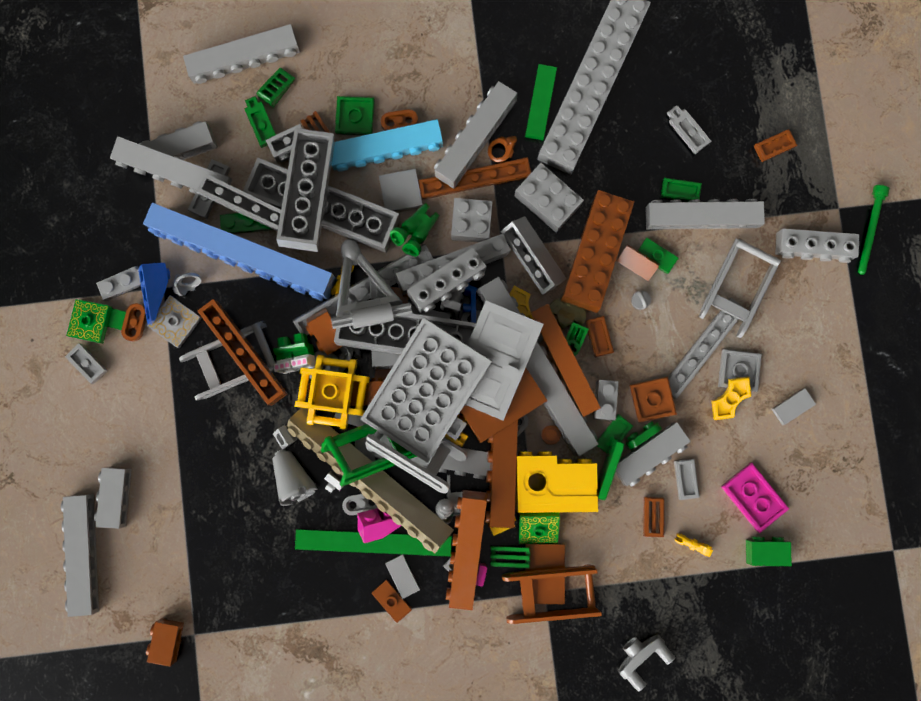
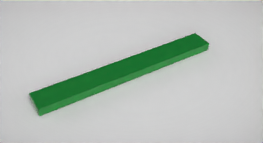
(352, 542)

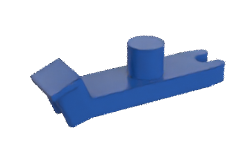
(470, 291)

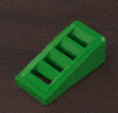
(262, 92)

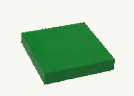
(354, 115)

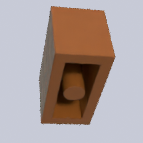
(321, 328)
(165, 642)

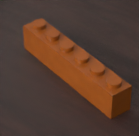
(242, 352)
(502, 478)
(467, 551)

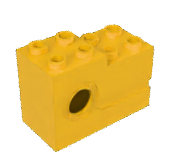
(555, 486)

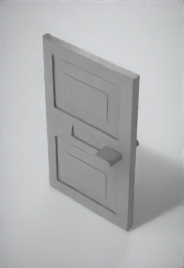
(508, 342)

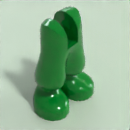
(418, 227)

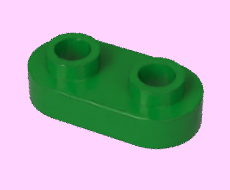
(649, 430)

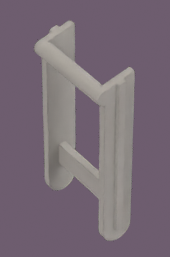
(730, 307)
(208, 367)
(425, 475)

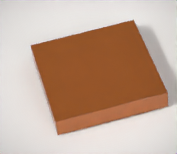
(653, 399)

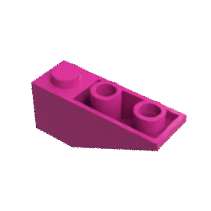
(375, 525)

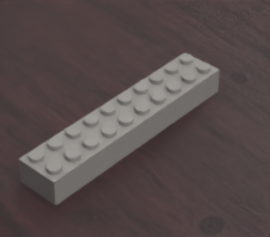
(592, 83)

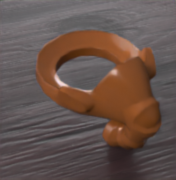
(508, 142)

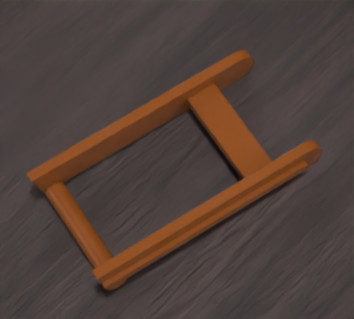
(529, 614)

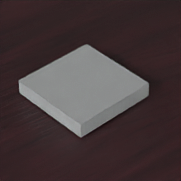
(400, 190)
(739, 364)

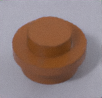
(551, 435)

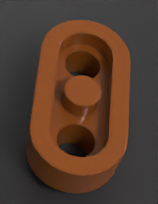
(399, 119)
(132, 322)

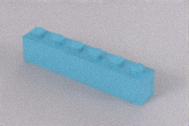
(386, 145)

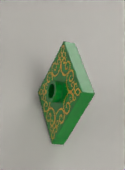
(89, 321)
(539, 528)

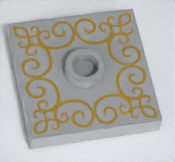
(175, 322)

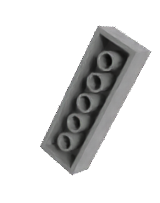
(306, 190)

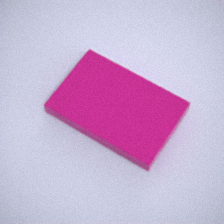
(755, 497)

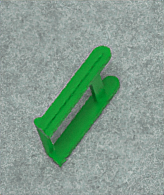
(350, 476)

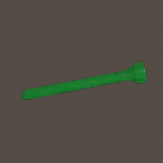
(880, 193)

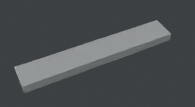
(701, 351)

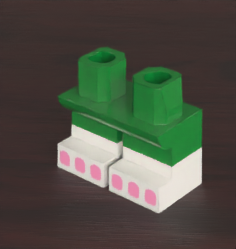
(294, 356)

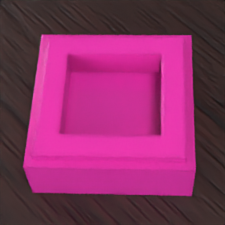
(481, 574)

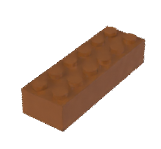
(597, 251)

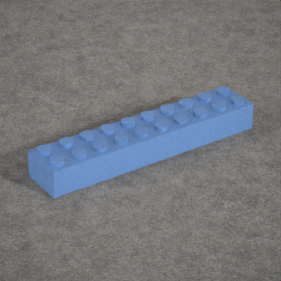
(237, 250)

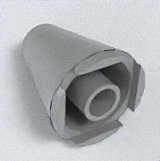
(291, 478)

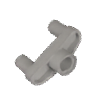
(638, 653)

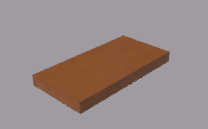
(526, 398)

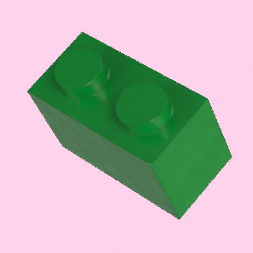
(768, 552)

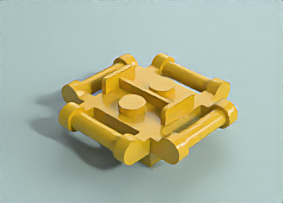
(331, 391)

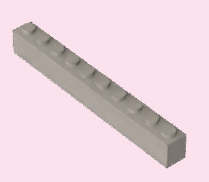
(559, 405)

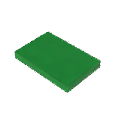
(609, 468)

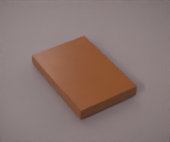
(547, 557)

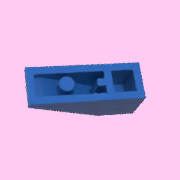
(153, 282)

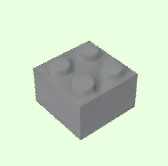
(471, 220)

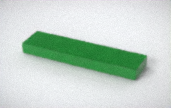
(541, 102)

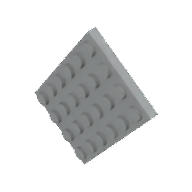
(426, 389)

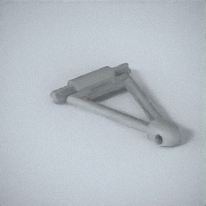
(365, 312)

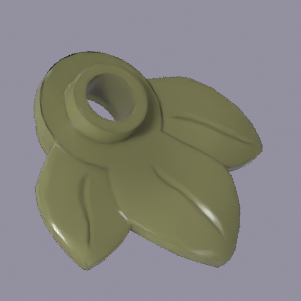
(567, 313)

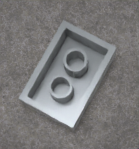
(548, 197)

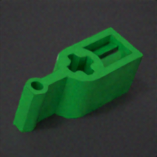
(577, 343)

